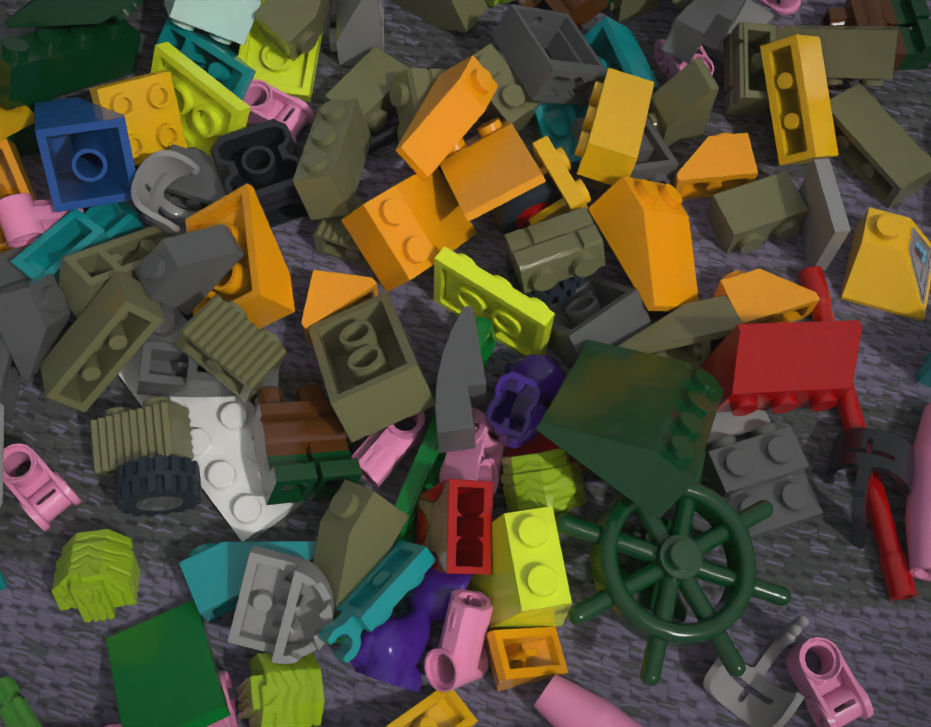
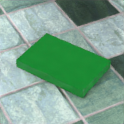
(167, 672)

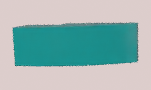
(74, 234)

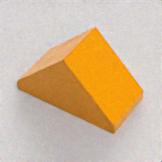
(332, 294)
(524, 656)

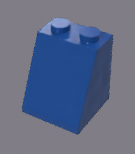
(84, 153)

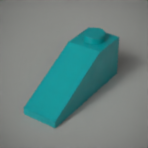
(210, 56)
(217, 571)

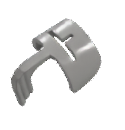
(158, 173)
(753, 710)

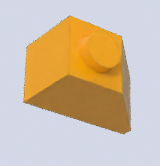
(717, 166)
(766, 297)

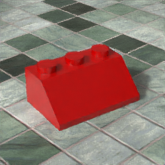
(785, 365)

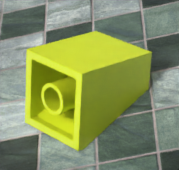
(526, 572)

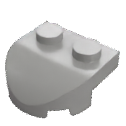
(281, 606)

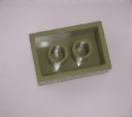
(369, 367)

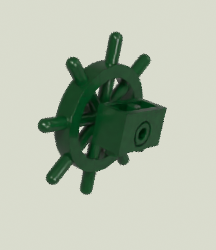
(662, 571)

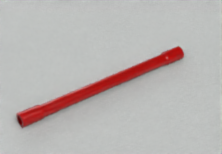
(892, 559)

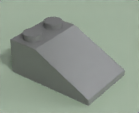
(357, 28)

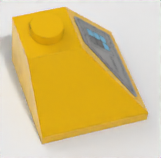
(889, 265)

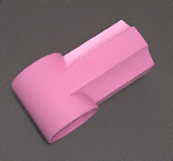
(27, 219)
(387, 448)
(461, 647)

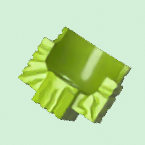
(542, 481)
(96, 574)
(282, 693)

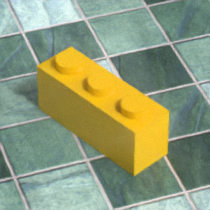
(799, 99)
(613, 127)

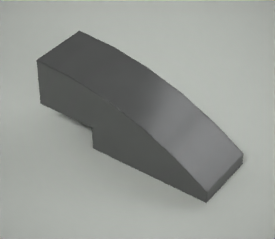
(699, 24)
(172, 373)
(459, 385)

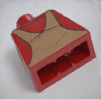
(457, 526)

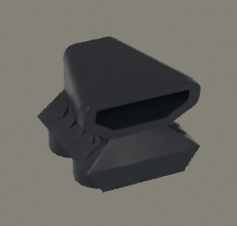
(267, 161)

